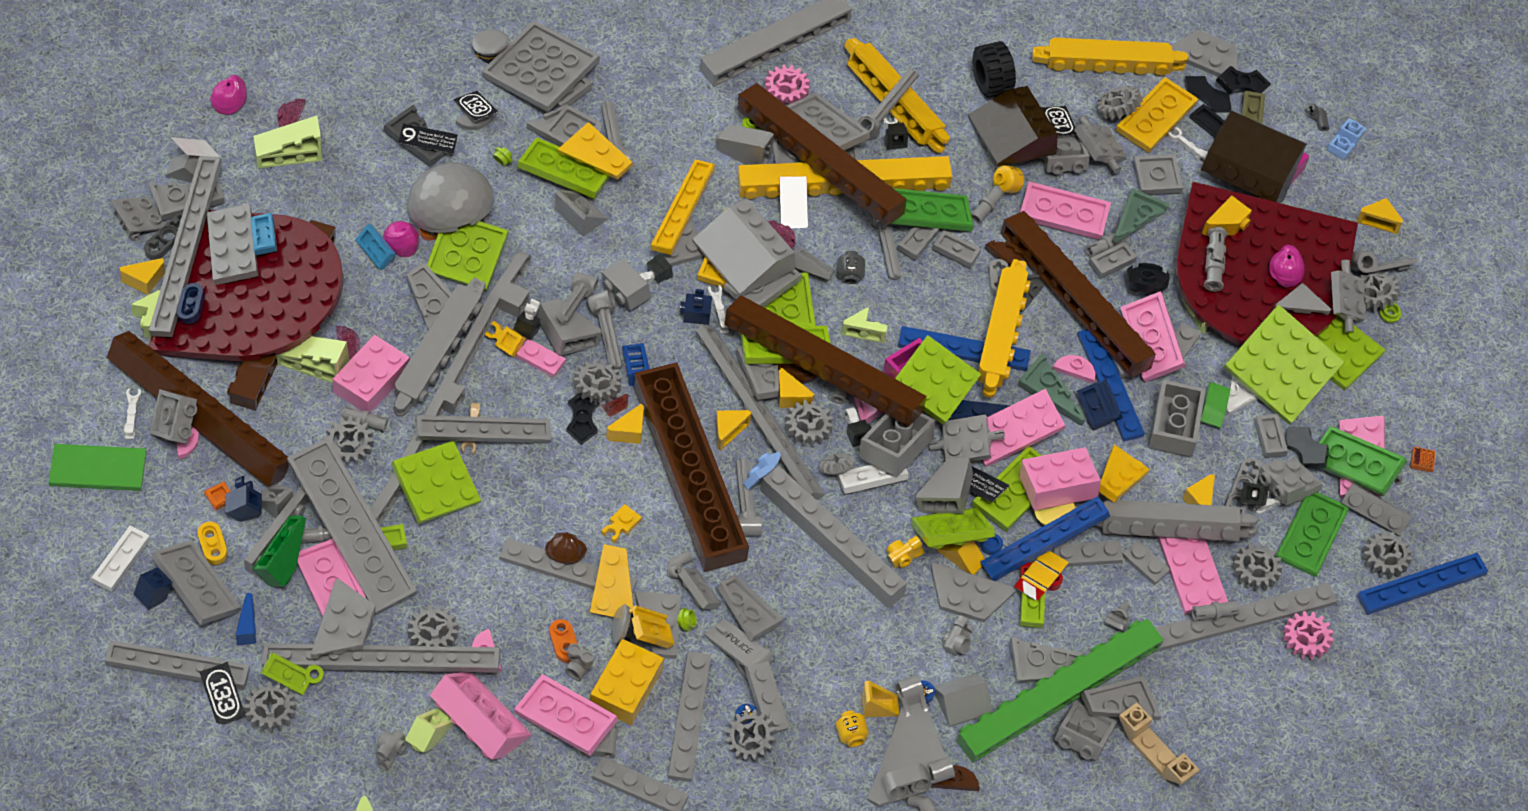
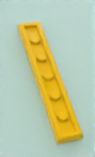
(682, 207)

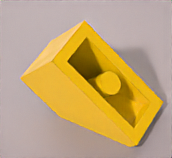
(1230, 216)

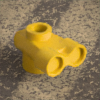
(902, 554)

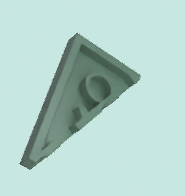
(1138, 211)
(1041, 377)

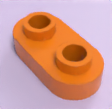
(562, 639)

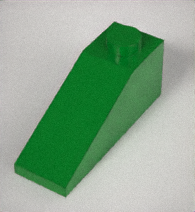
(282, 554)

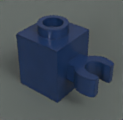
(696, 308)
(244, 501)
(153, 588)

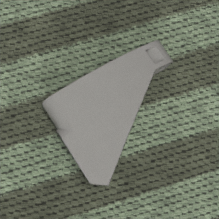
(914, 752)

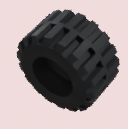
(993, 68)

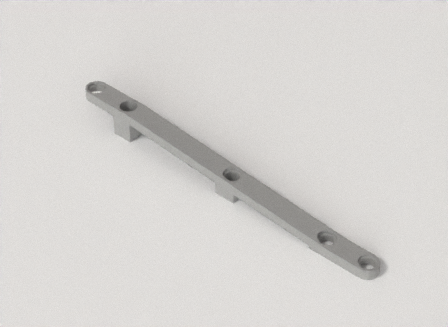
(450, 395)

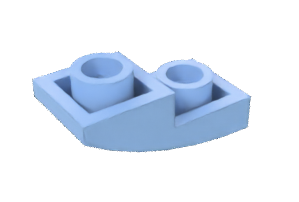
(1346, 138)
(765, 466)

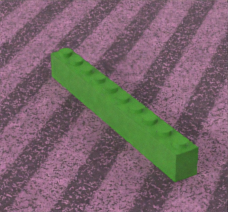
(1059, 690)

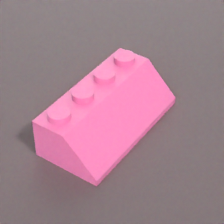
(479, 714)

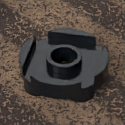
(1147, 278)

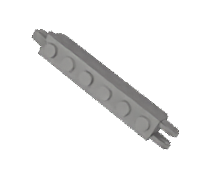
(437, 346)
(1177, 520)

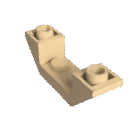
(1136, 725)

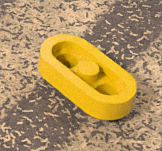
(213, 544)

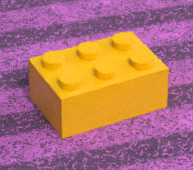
(627, 681)

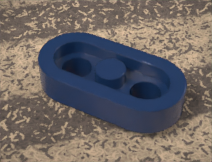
(190, 308)

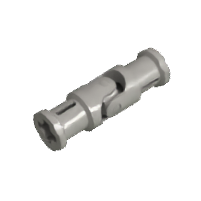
(1215, 259)

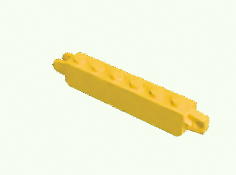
(1110, 56)
(910, 109)
(1002, 327)

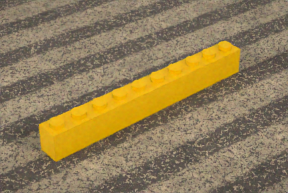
(898, 173)

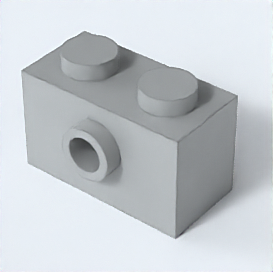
(626, 284)

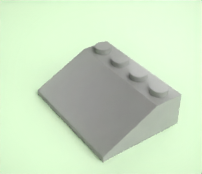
(745, 248)

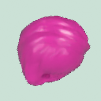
(229, 95)
(402, 238)
(1287, 271)

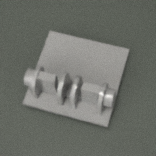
(137, 216)

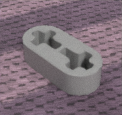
(994, 278)

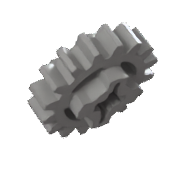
(1119, 102)
(1380, 290)
(597, 381)
(806, 420)
(350, 430)
(1396, 552)
(1258, 568)
(421, 627)
(282, 707)
(746, 743)

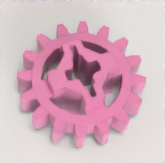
(787, 83)
(1305, 637)

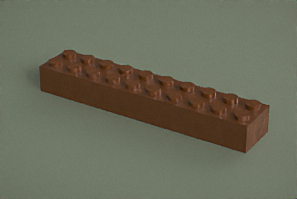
(691, 467)

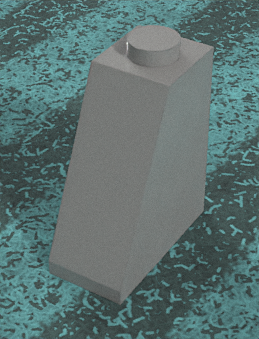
(745, 144)
(571, 335)
(947, 488)

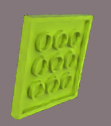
(1283, 364)

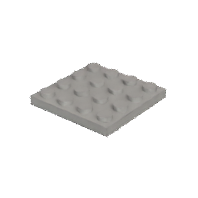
(540, 66)

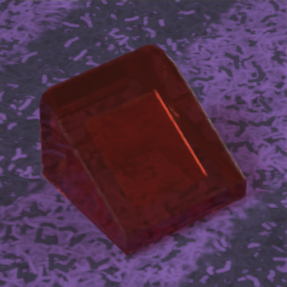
(616, 405)

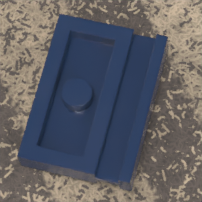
(1099, 404)

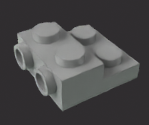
(1070, 156)
(173, 416)
(1289, 480)
(1085, 732)

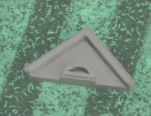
(1303, 301)

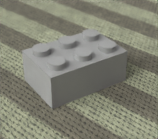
(1177, 418)
(894, 444)

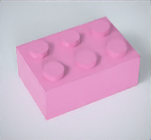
(370, 374)
(1059, 478)

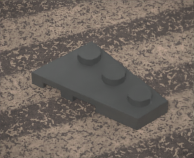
(411, 117)

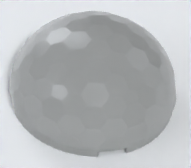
(449, 197)

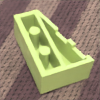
(289, 144)
(316, 357)

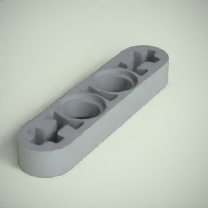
(1242, 477)

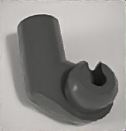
(1319, 115)

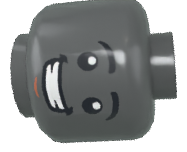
(851, 267)

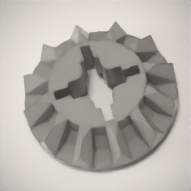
(836, 463)

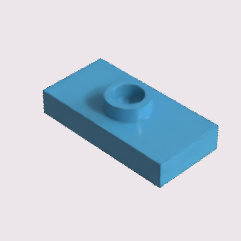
(263, 234)
(375, 246)

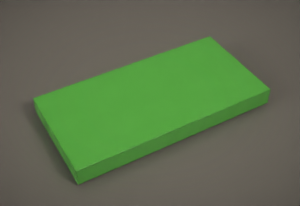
(935, 210)
(1361, 461)
(97, 467)
(1312, 533)

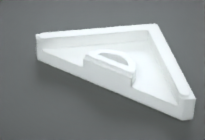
(1239, 396)

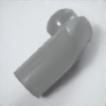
(676, 563)
(922, 803)

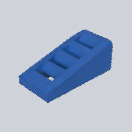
(633, 348)
(246, 627)

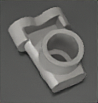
(959, 638)
(579, 662)
(389, 747)

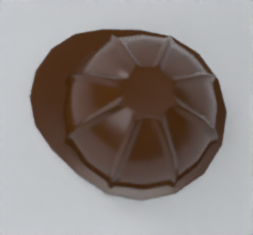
(565, 548)

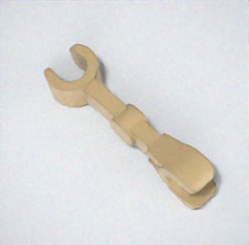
(474, 412)

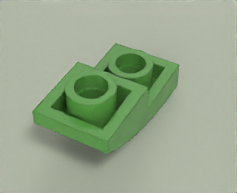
(1215, 405)

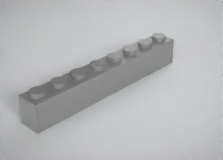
(774, 40)
(833, 537)

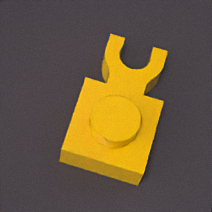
(507, 339)
(622, 521)

